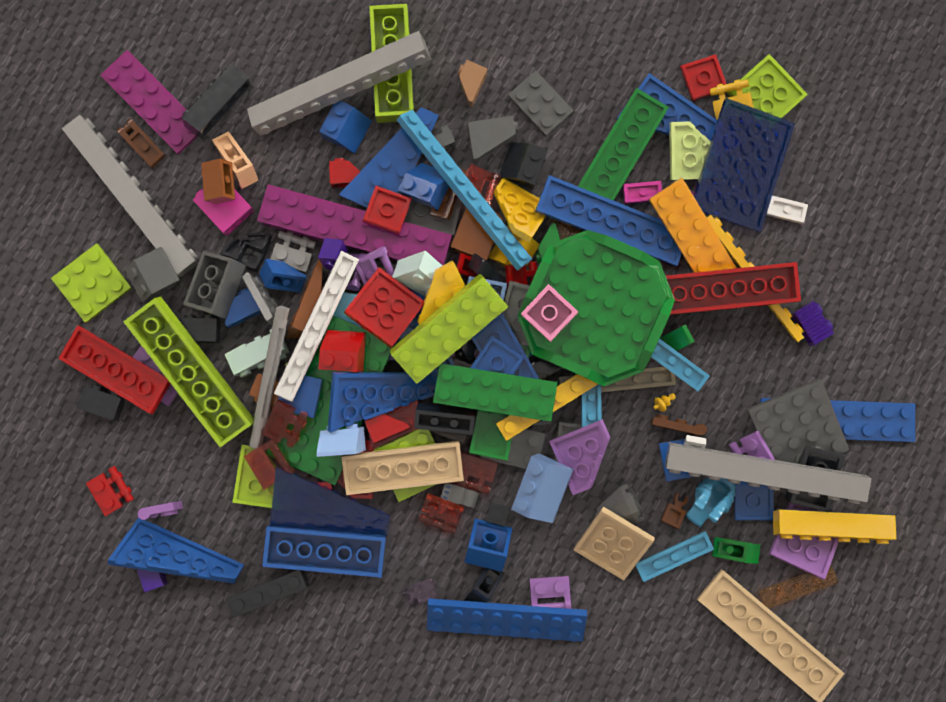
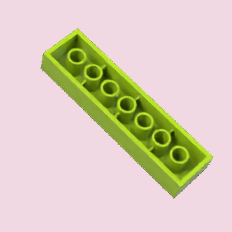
(189, 371)

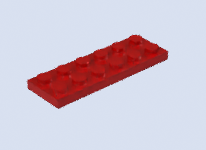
(115, 369)

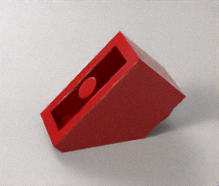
(341, 172)
(384, 427)

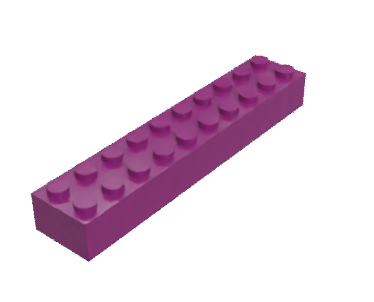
(325, 219)

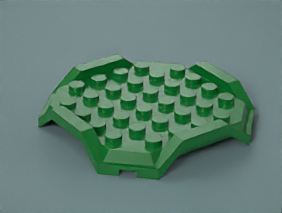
(618, 301)

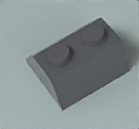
(152, 275)

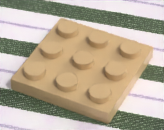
(613, 543)

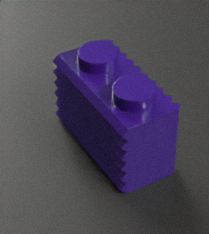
(813, 323)

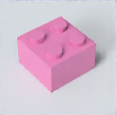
(549, 313)

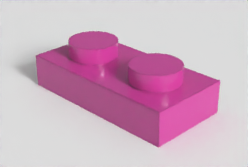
(640, 191)

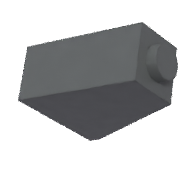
(490, 135)

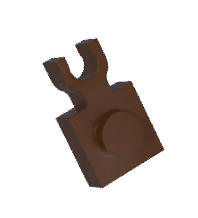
(673, 514)

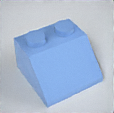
(342, 441)

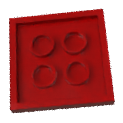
(384, 307)

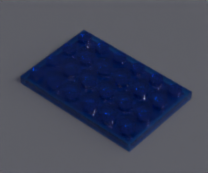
(743, 165)

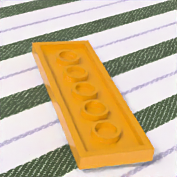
(690, 228)

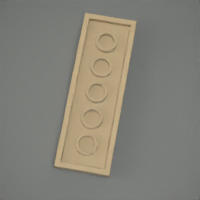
(402, 468)

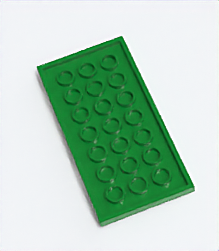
(304, 453)

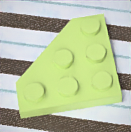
(687, 151)

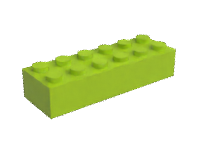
(396, 94)
(448, 328)

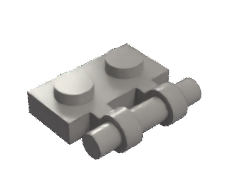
(295, 258)

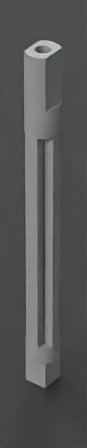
(269, 376)

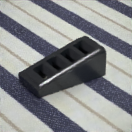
(481, 267)

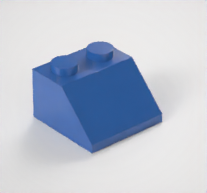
(345, 126)
(424, 186)
(488, 545)

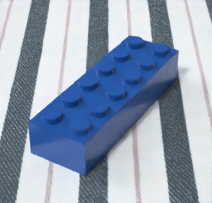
(324, 551)

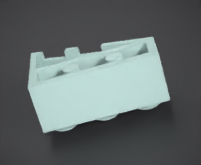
(416, 271)
(251, 356)

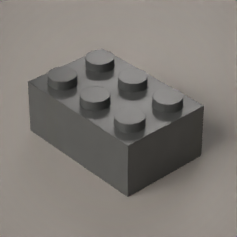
(214, 284)

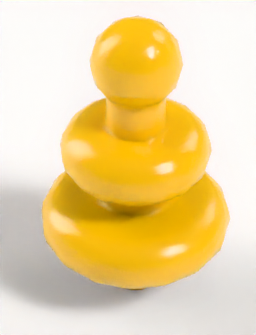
(661, 403)

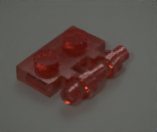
(279, 420)
(479, 468)
(441, 509)

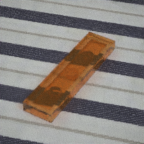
(795, 588)

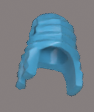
(711, 500)

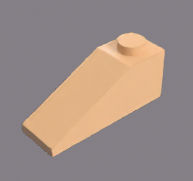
(242, 167)

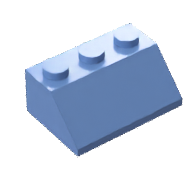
(542, 488)

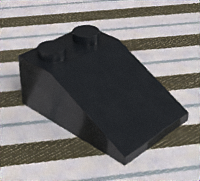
(817, 458)

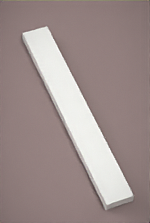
(316, 326)

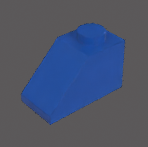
(281, 276)
(242, 309)

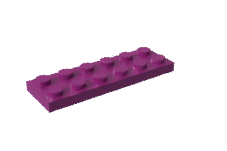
(149, 100)

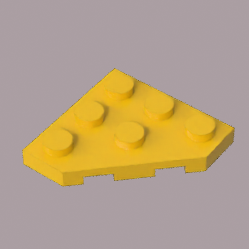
(519, 209)
(444, 285)

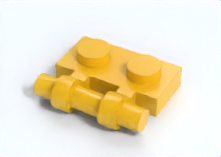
(721, 89)

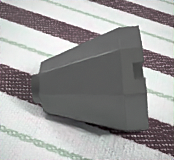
(624, 504)

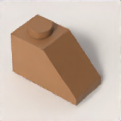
(471, 80)

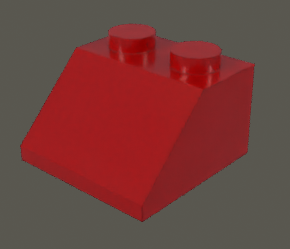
(342, 351)

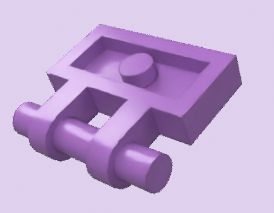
(753, 445)

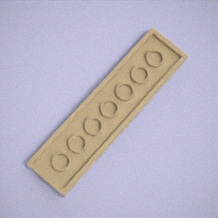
(770, 636)

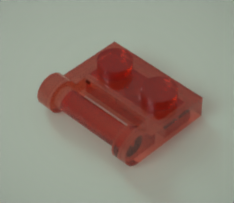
(478, 176)
(262, 465)

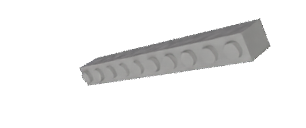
(339, 83)
(130, 196)
(768, 472)

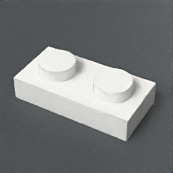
(787, 210)

